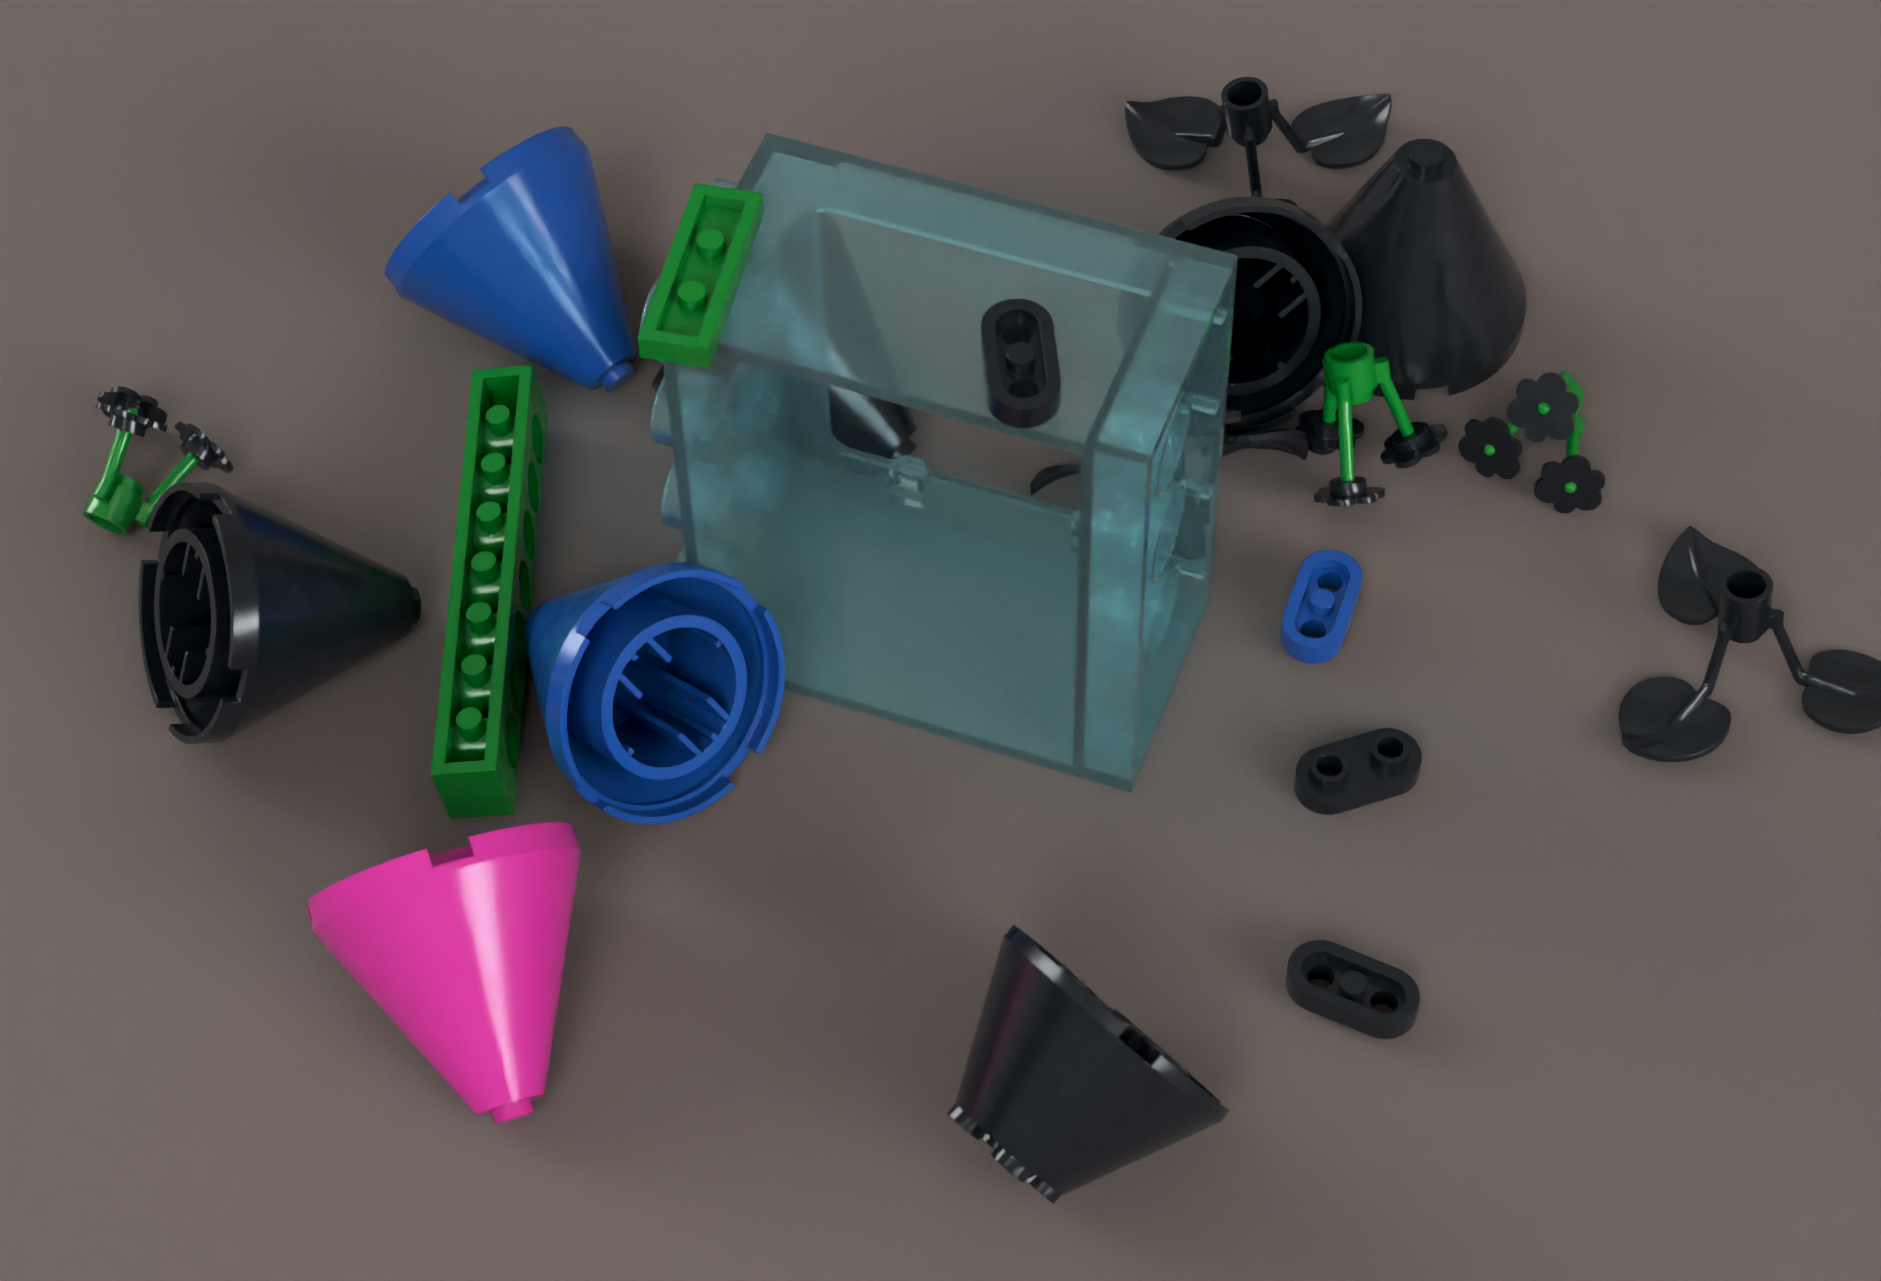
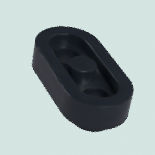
(1020, 363)
(1361, 770)
(1354, 988)

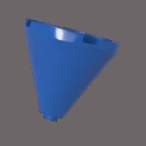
(527, 263)
(656, 687)

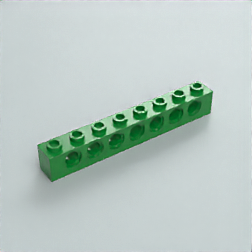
(490, 595)

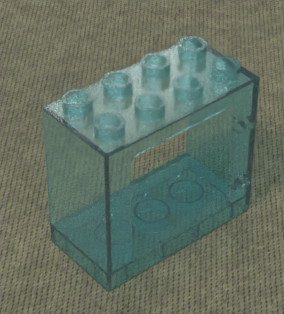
(923, 588)

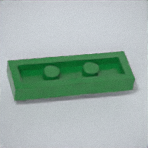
(701, 276)

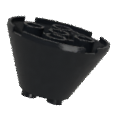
(1067, 1079)

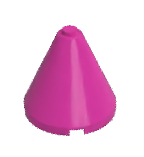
(465, 955)

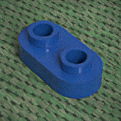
(1319, 610)

